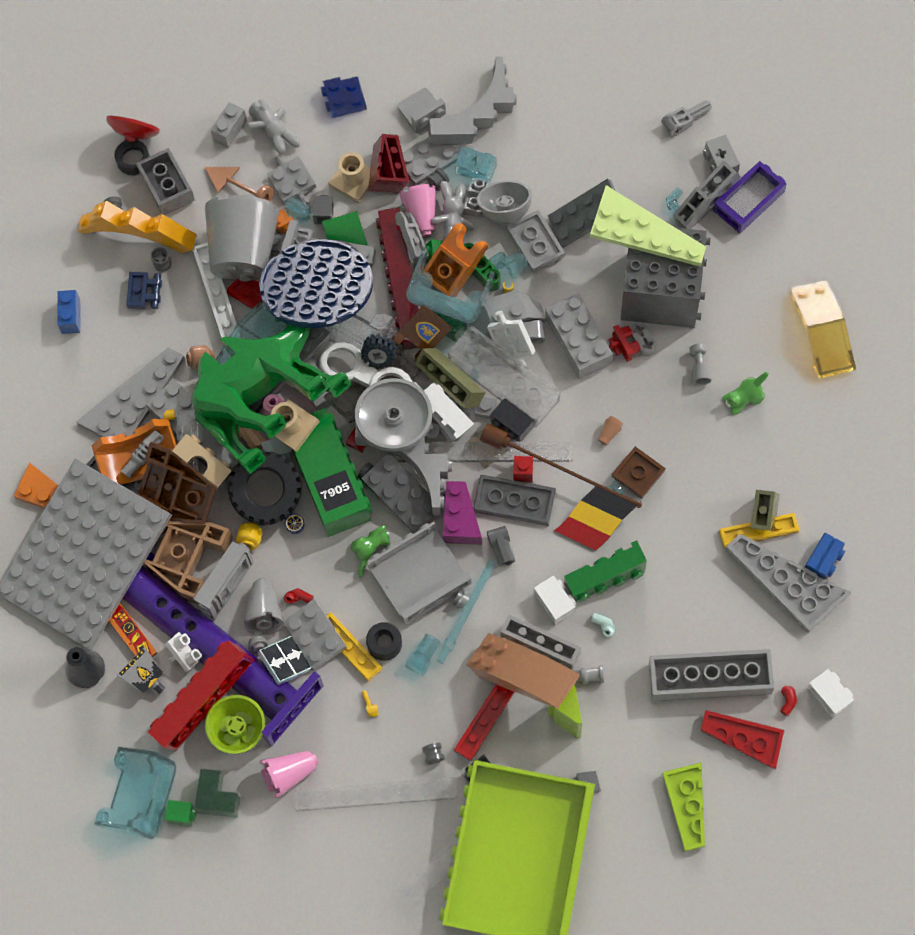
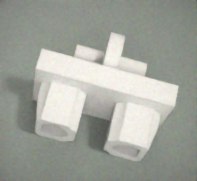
(182, 652)

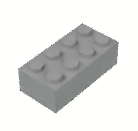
(578, 335)

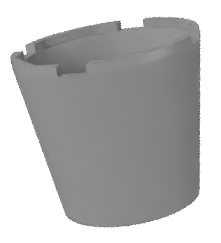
(240, 236)

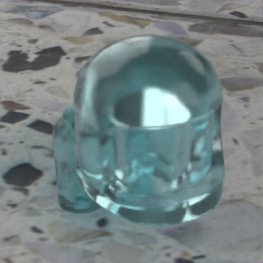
(513, 263)

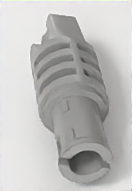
(138, 456)

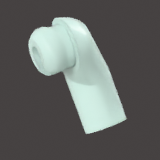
(605, 623)

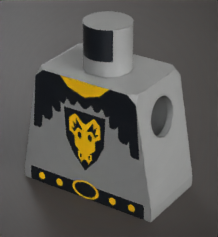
(143, 673)

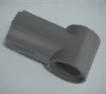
(500, 541)

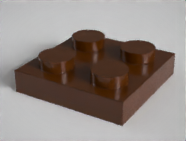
(638, 472)

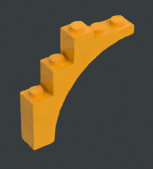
(159, 229)

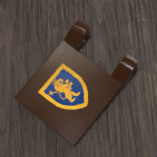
(423, 329)

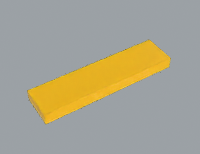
(782, 526)
(355, 652)

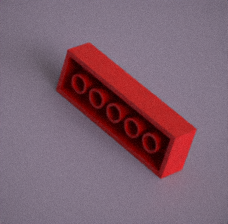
(200, 695)

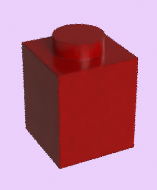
(523, 468)

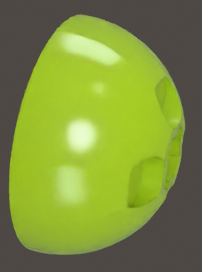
(232, 714)

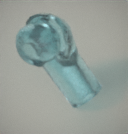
(671, 200)

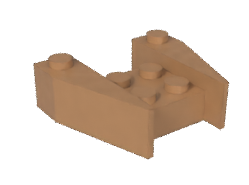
(181, 553)

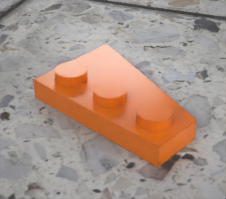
(35, 487)

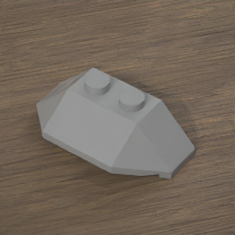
(514, 307)

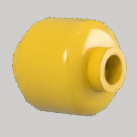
(250, 535)

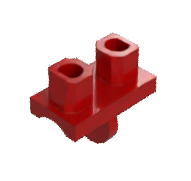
(620, 345)

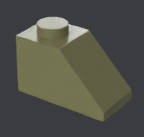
(764, 509)

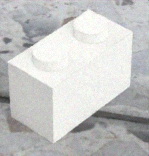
(554, 599)
(831, 693)

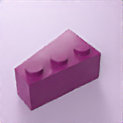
(459, 516)

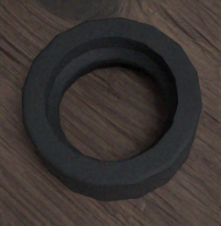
(127, 146)

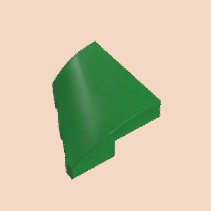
(345, 228)

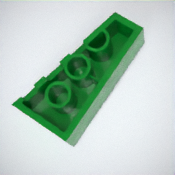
(606, 573)

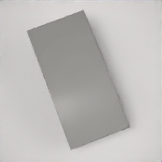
(471, 205)

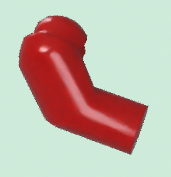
(296, 595)

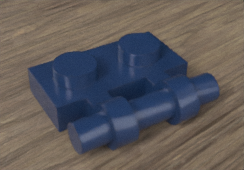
(137, 290)

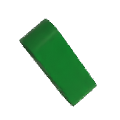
(483, 273)

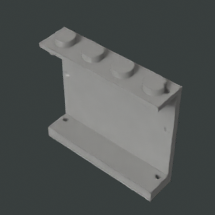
(418, 572)

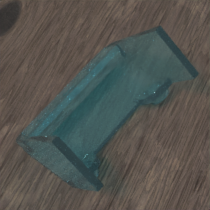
(420, 293)

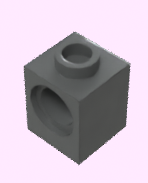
(322, 208)

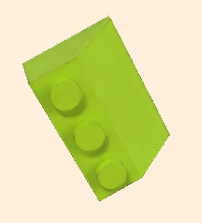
(568, 714)

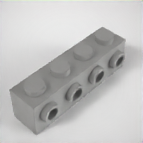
(540, 641)

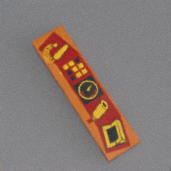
(130, 632)

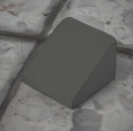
(590, 777)

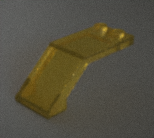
(825, 328)

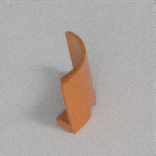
(115, 451)

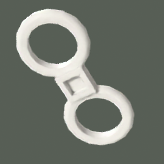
(362, 372)

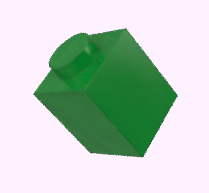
(180, 813)

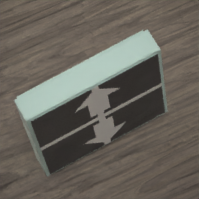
(284, 660)

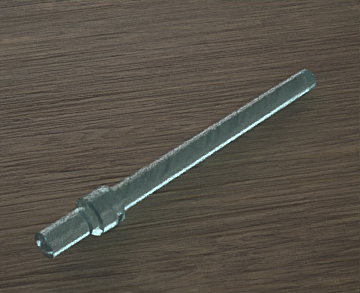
(449, 644)

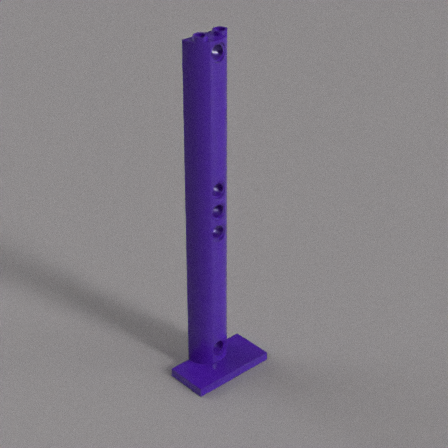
(256, 683)

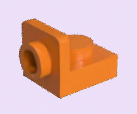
(283, 222)

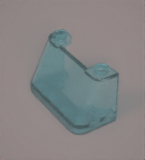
(140, 793)

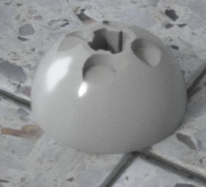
(504, 201)

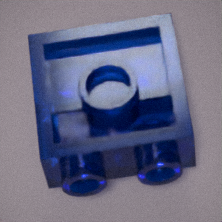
(343, 96)

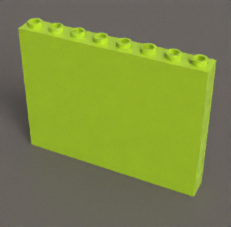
(517, 852)

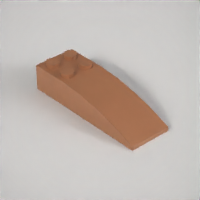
(522, 670)

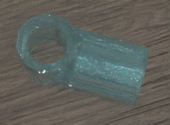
(421, 658)

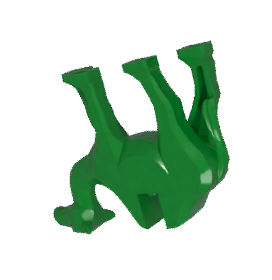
(246, 377)

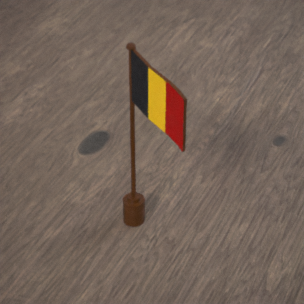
(595, 514)

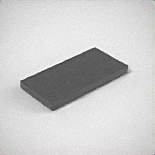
(514, 500)

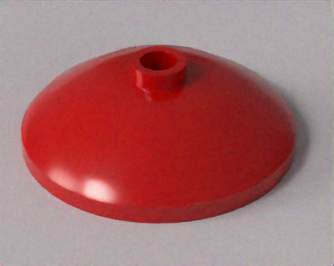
(132, 128)

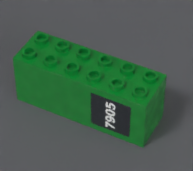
(332, 477)

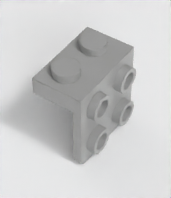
(421, 108)

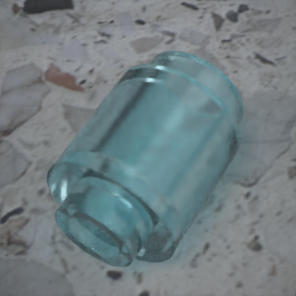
(298, 209)

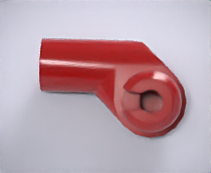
(791, 700)

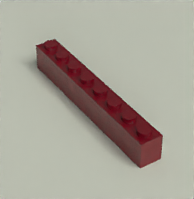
(398, 268)

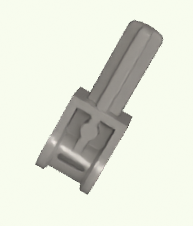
(683, 119)

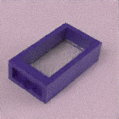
(750, 197)

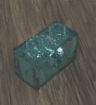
(475, 164)

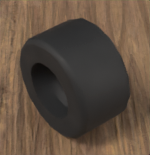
(377, 630)

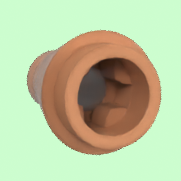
(610, 430)

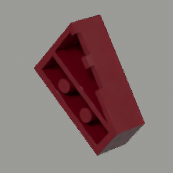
(388, 166)

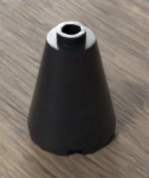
(84, 667)

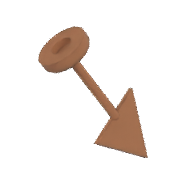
(222, 175)

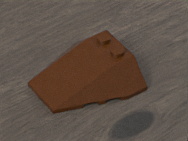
(176, 486)

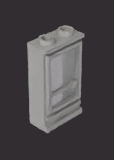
(224, 579)

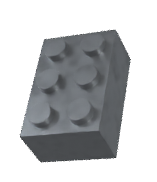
(165, 181)

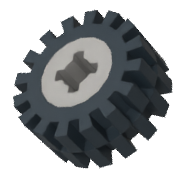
(378, 351)

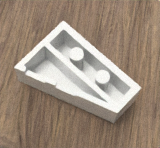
(446, 413)

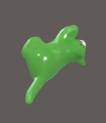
(748, 391)
(366, 546)

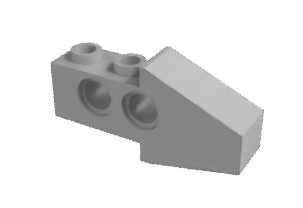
(702, 198)

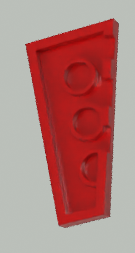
(748, 737)

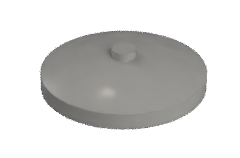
(393, 414)

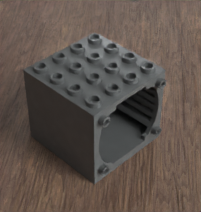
(663, 288)

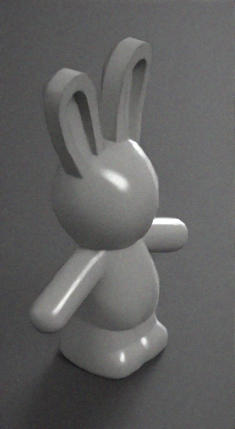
(273, 126)
(452, 208)

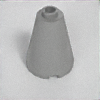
(263, 609)

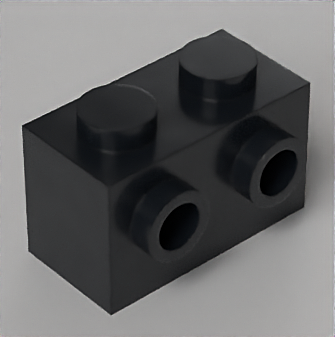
(511, 420)

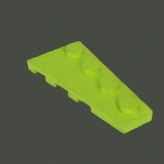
(686, 798)

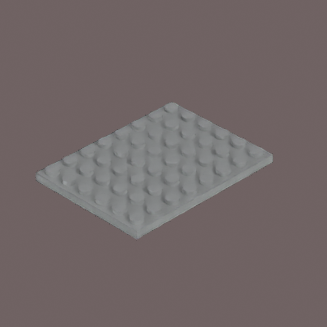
(83, 554)

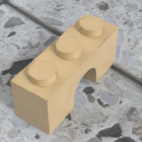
(190, 448)

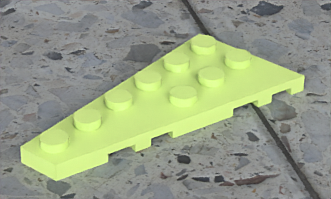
(634, 227)

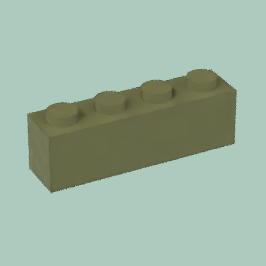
(450, 378)

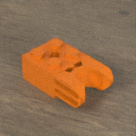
(457, 258)

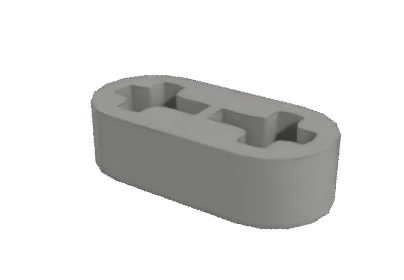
(647, 337)

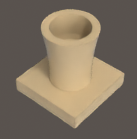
(351, 177)
(298, 426)

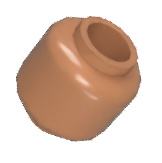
(195, 354)

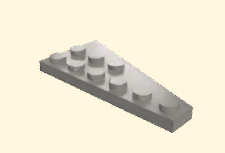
(126, 406)
(792, 585)

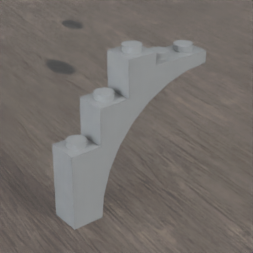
(463, 126)
(430, 467)

